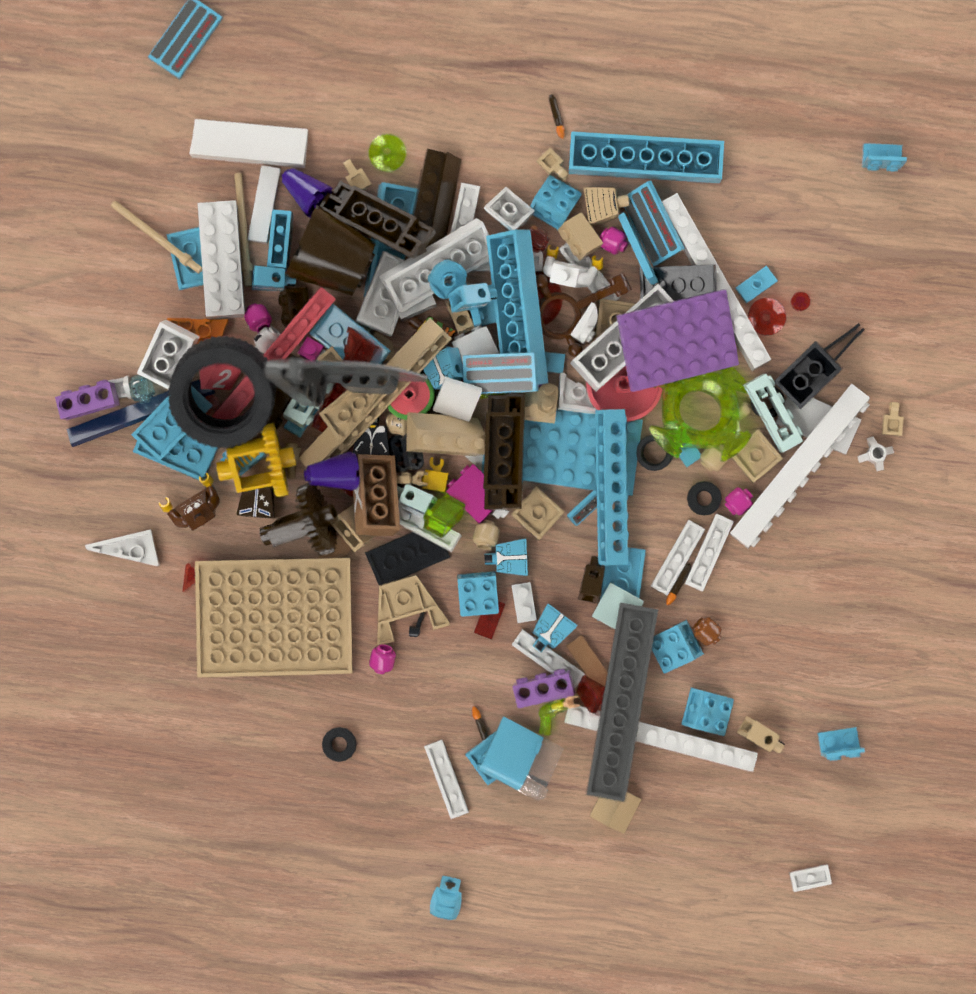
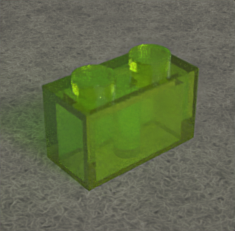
(443, 515)

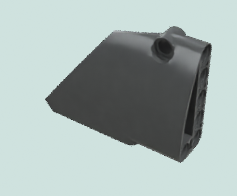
(308, 379)

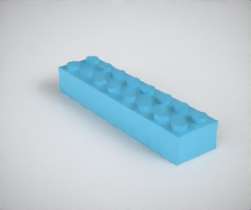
(646, 157)
(517, 298)

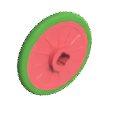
(419, 403)

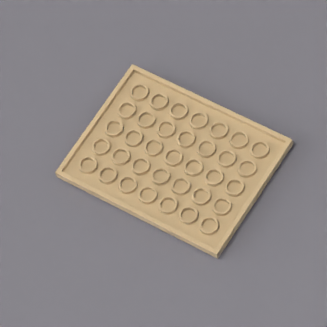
(273, 617)

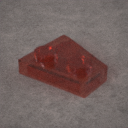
(358, 348)

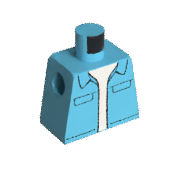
(263, 280)
(471, 297)
(444, 364)
(509, 558)
(551, 628)

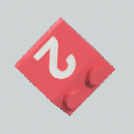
(218, 377)

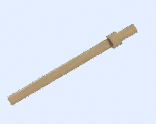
(184, 258)
(246, 265)

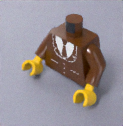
(195, 510)

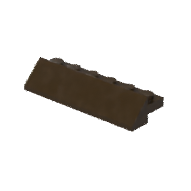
(436, 192)
(378, 219)
(504, 452)

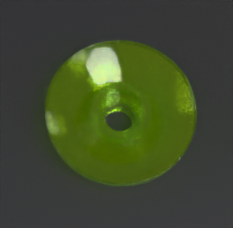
(391, 161)

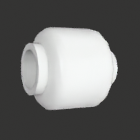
(265, 338)

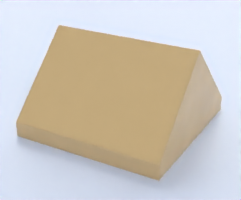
(616, 813)

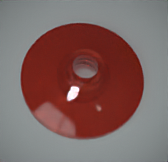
(773, 309)

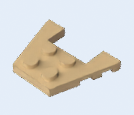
(404, 599)

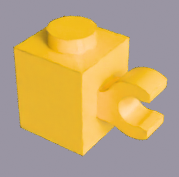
(436, 479)

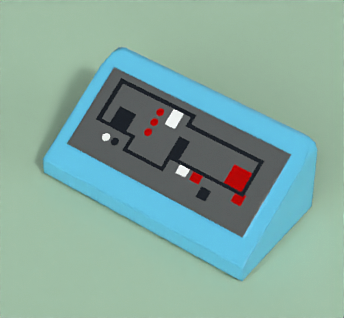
(583, 509)

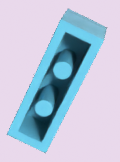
(280, 239)

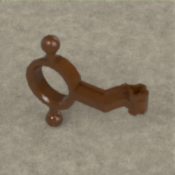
(618, 285)

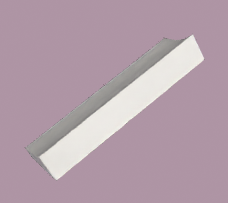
(249, 143)
(409, 279)

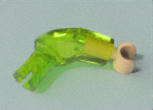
(551, 709)

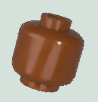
(707, 631)

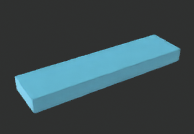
(638, 249)

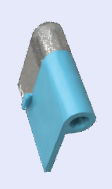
(520, 759)

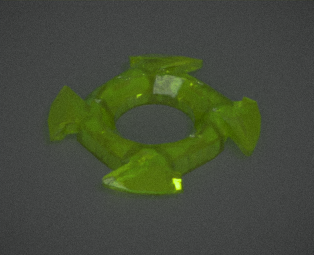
(727, 431)

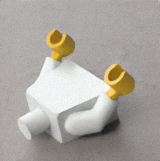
(567, 273)

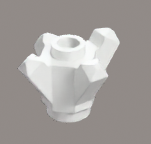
(875, 454)

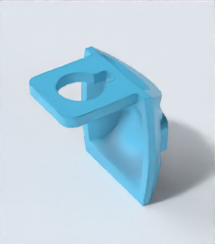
(446, 902)

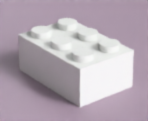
(165, 351)

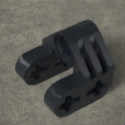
(402, 454)

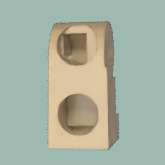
(461, 320)

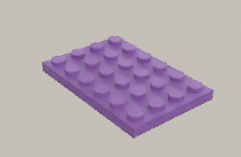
(677, 340)

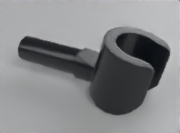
(415, 631)

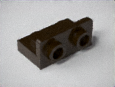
(291, 302)

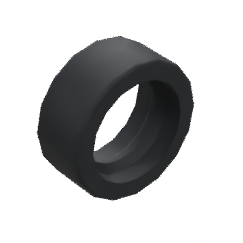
(642, 460)

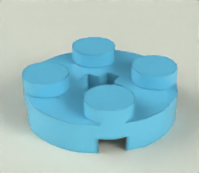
(440, 272)

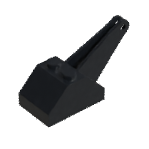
(813, 370)

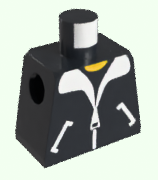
(373, 441)

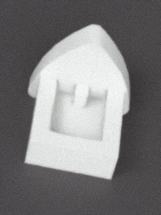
(122, 387)

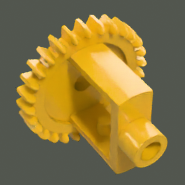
(279, 460)

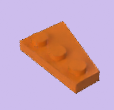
(202, 327)

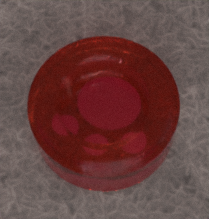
(800, 301)

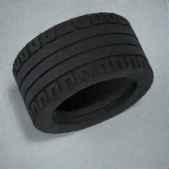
(208, 429)

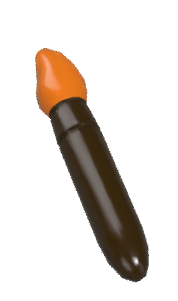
(556, 116)
(678, 584)
(479, 722)

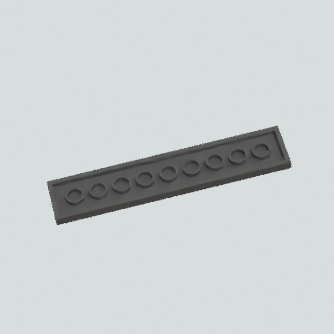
(622, 702)

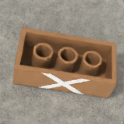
(376, 496)

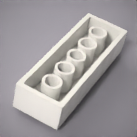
(221, 260)
(605, 355)

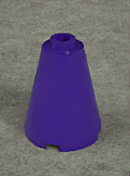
(305, 190)
(334, 472)

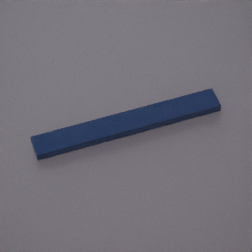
(121, 418)

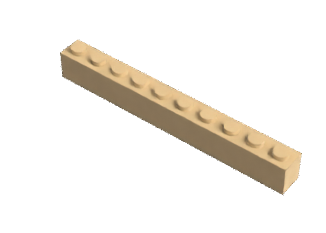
(412, 357)

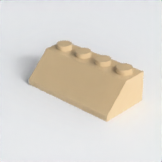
(444, 435)

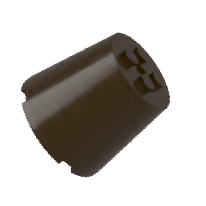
(331, 254)

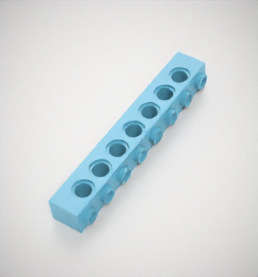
(605, 495)

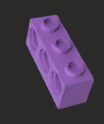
(96, 402)
(537, 696)

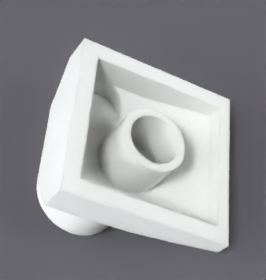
(509, 209)
(584, 329)

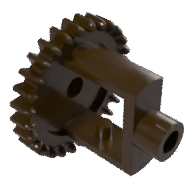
(312, 521)

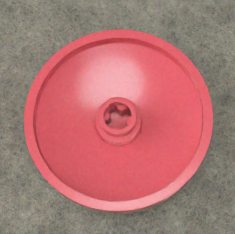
(617, 395)

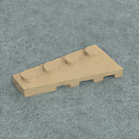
(346, 412)

